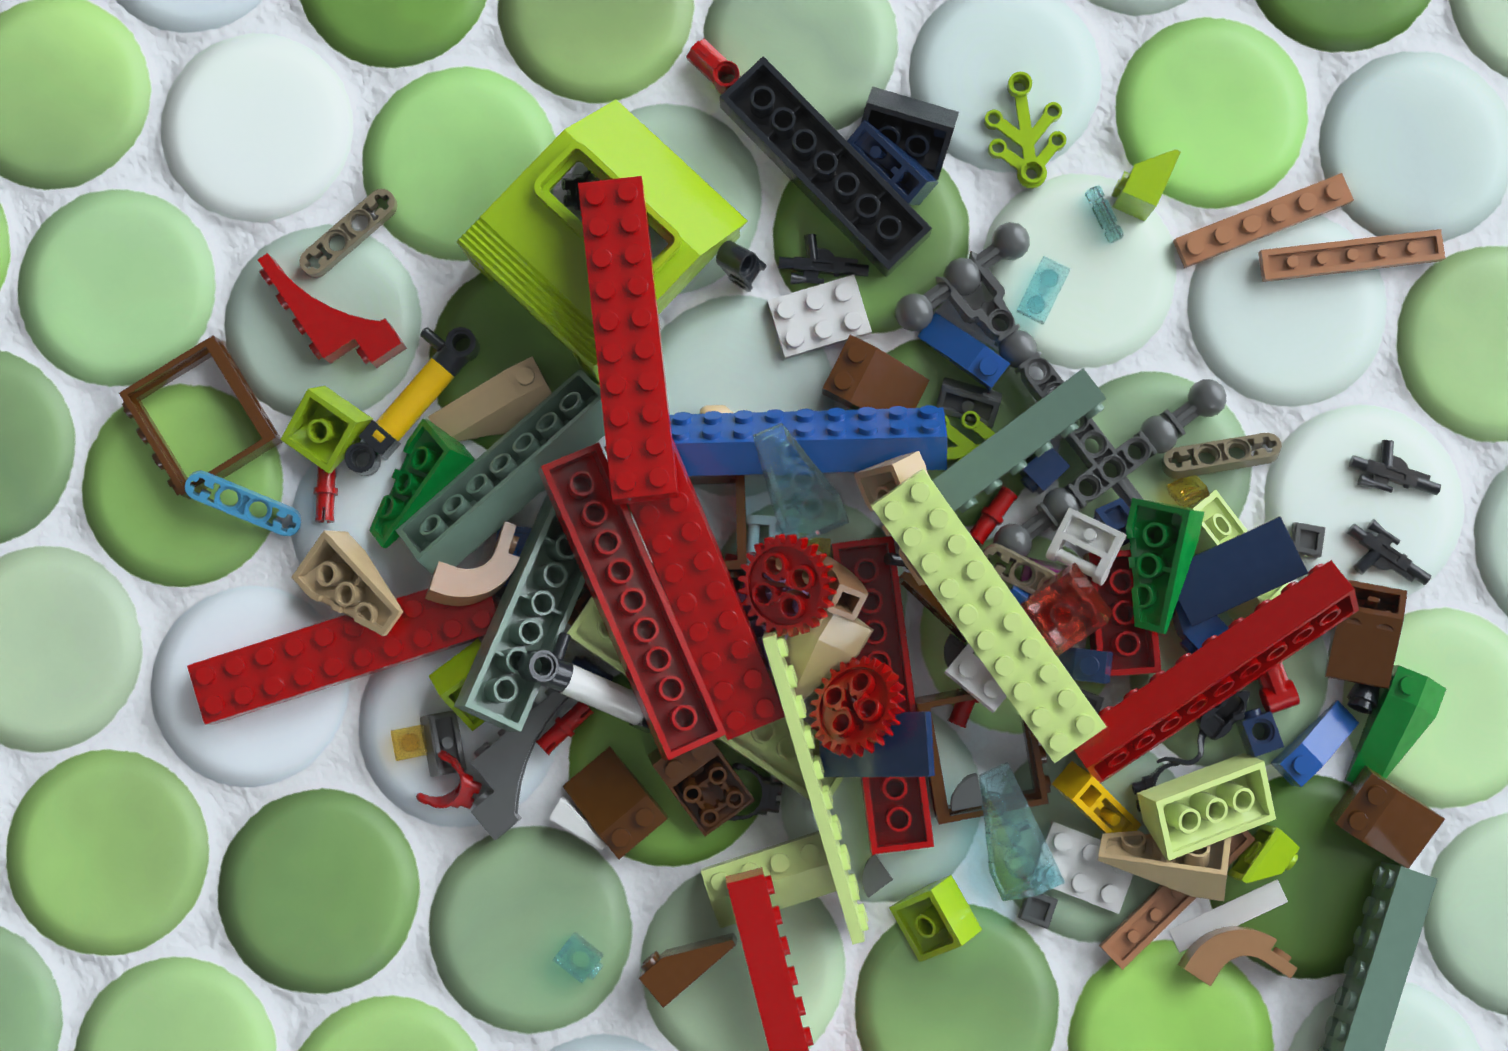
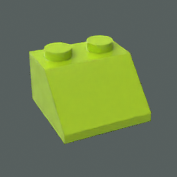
(1141, 188)
(325, 427)
(450, 679)
(936, 919)

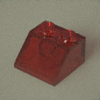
(1066, 609)

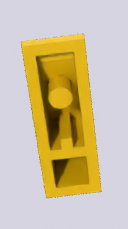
(1094, 800)

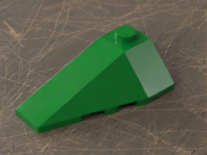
(429, 466)
(1161, 552)
(1397, 722)

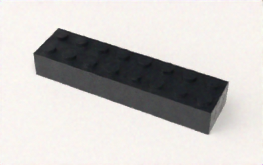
(825, 166)

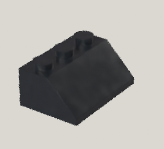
(913, 125)

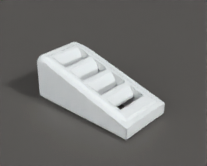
(573, 821)

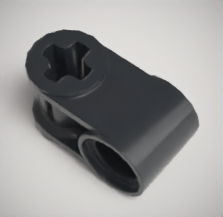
(739, 264)

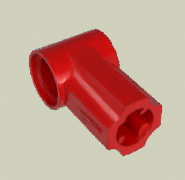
(712, 64)
(1277, 690)

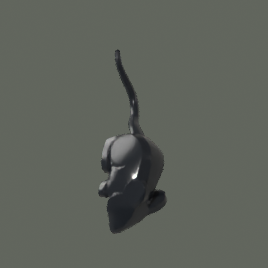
(1216, 724)

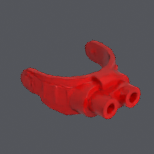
(460, 795)

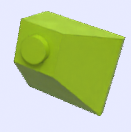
(1266, 856)

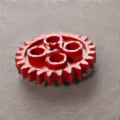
(778, 610)
(857, 707)

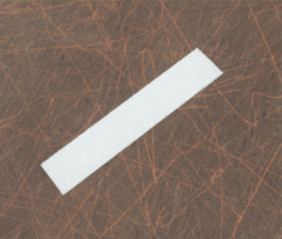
(1229, 914)

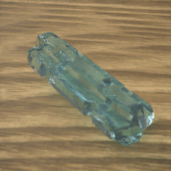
(1104, 214)

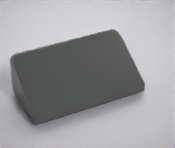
(961, 397)
(442, 734)

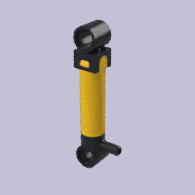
(384, 434)

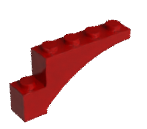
(332, 330)

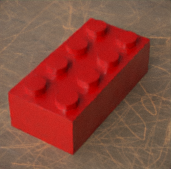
(1133, 648)

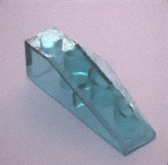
(797, 488)
(1015, 845)

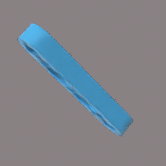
(245, 499)

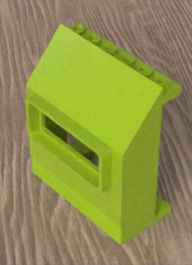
(538, 244)

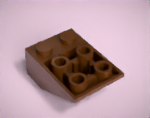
(1367, 642)
(704, 785)

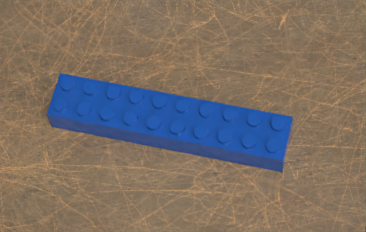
(831, 438)

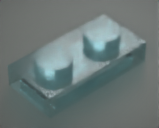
(1043, 290)

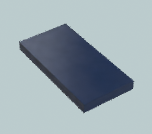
(1240, 570)
(903, 755)

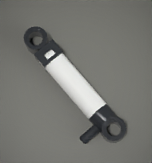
(581, 684)

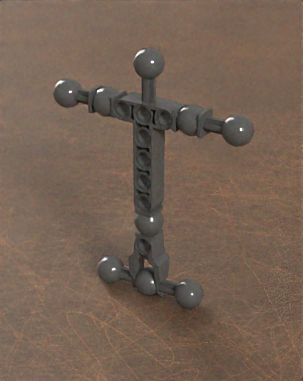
(1019, 348)

